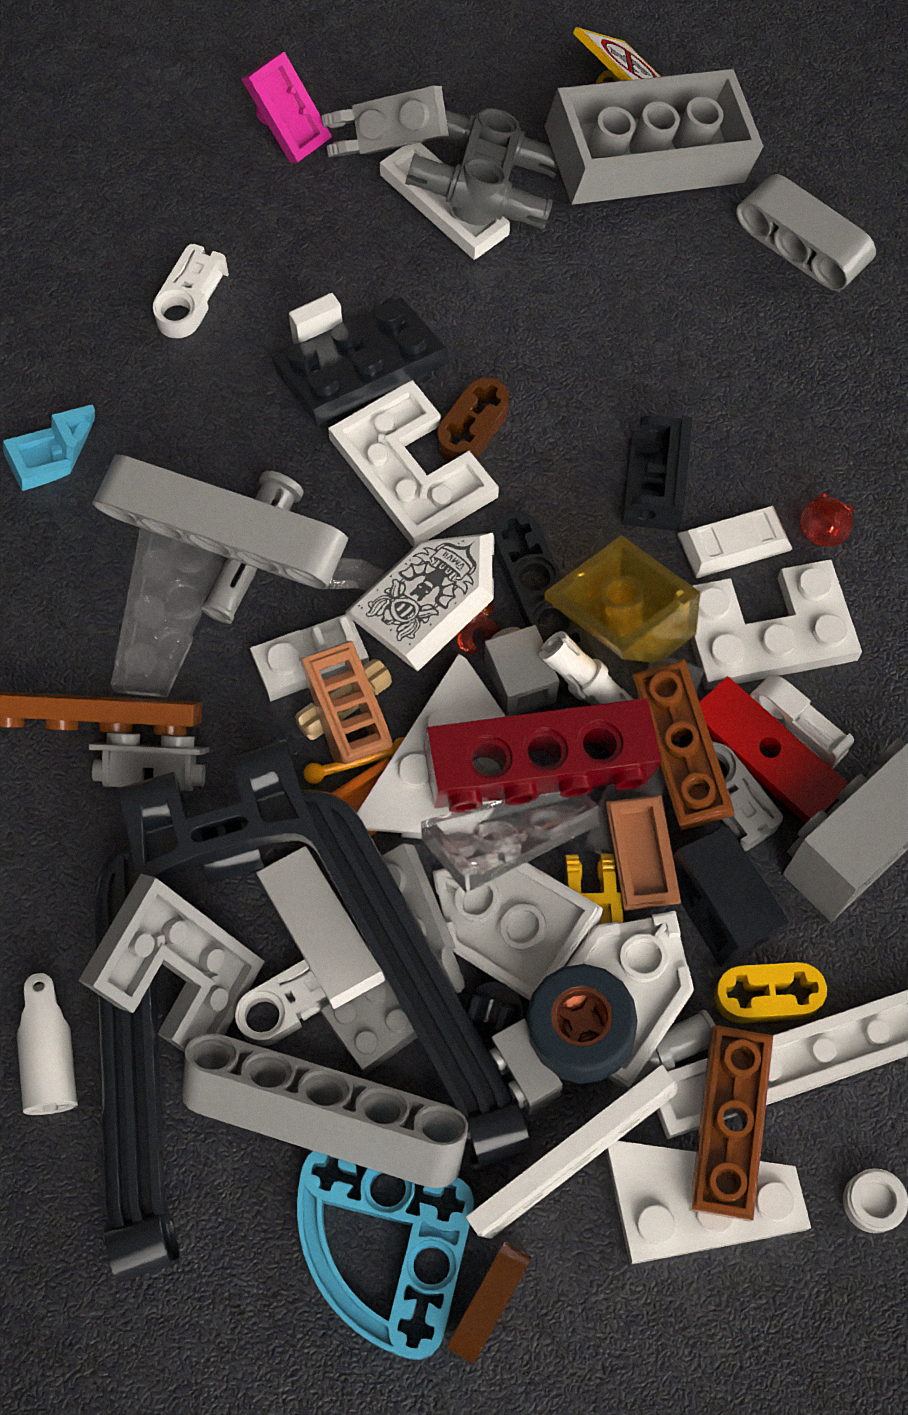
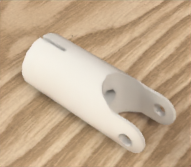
(45, 1051)

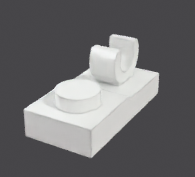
(280, 662)

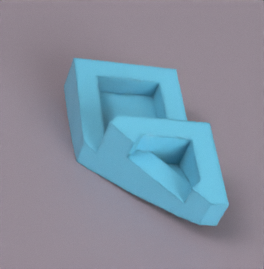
(49, 452)

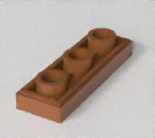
(692, 771)
(728, 1159)

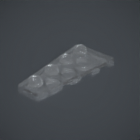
(161, 612)

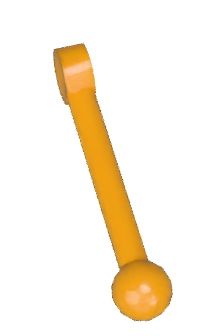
(315, 772)

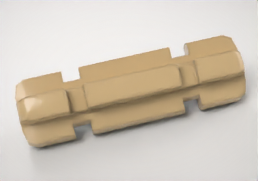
(308, 718)

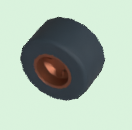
(587, 1001)

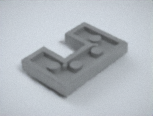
(165, 929)

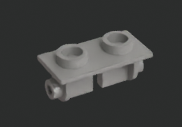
(126, 760)

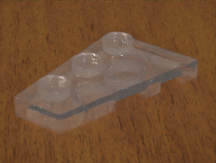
(503, 836)

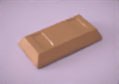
(643, 853)

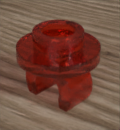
(827, 521)
(490, 627)

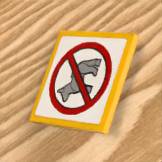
(617, 56)

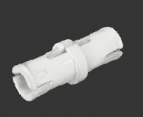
(586, 676)

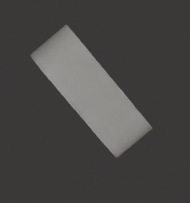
(806, 232)

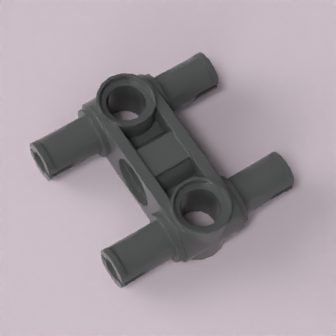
(481, 184)

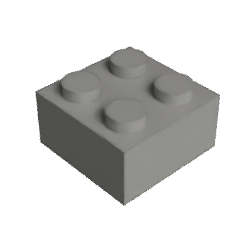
(370, 1027)
(529, 1079)

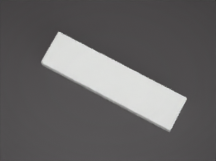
(573, 1153)

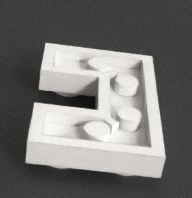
(416, 502)
(810, 638)

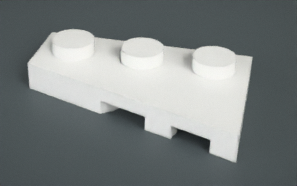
(654, 1203)

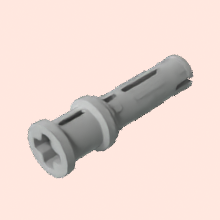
(224, 599)

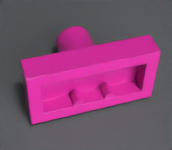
(286, 107)

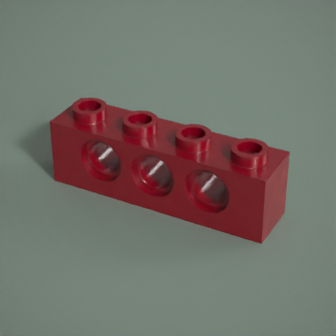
(619, 727)

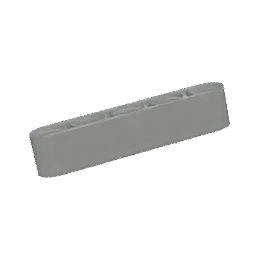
(221, 521)
(324, 1110)

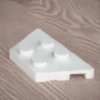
(403, 790)

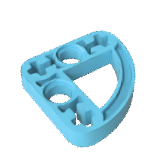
(425, 1233)

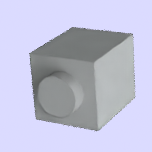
(517, 671)

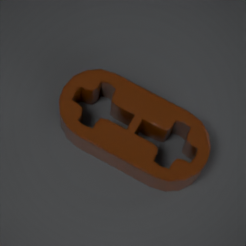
(464, 416)
(489, 1303)

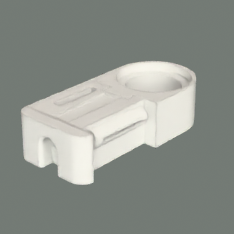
(189, 286)
(802, 719)
(293, 993)

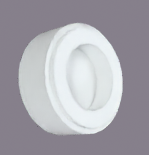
(875, 1200)

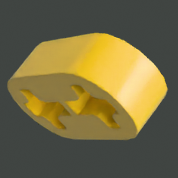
(768, 979)

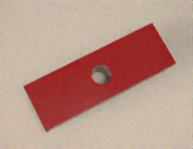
(793, 774)

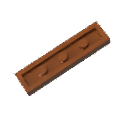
(113, 713)

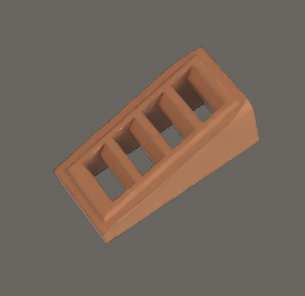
(363, 695)

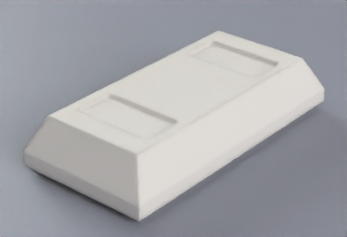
(734, 542)

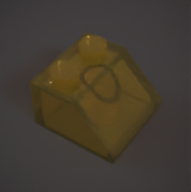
(629, 602)

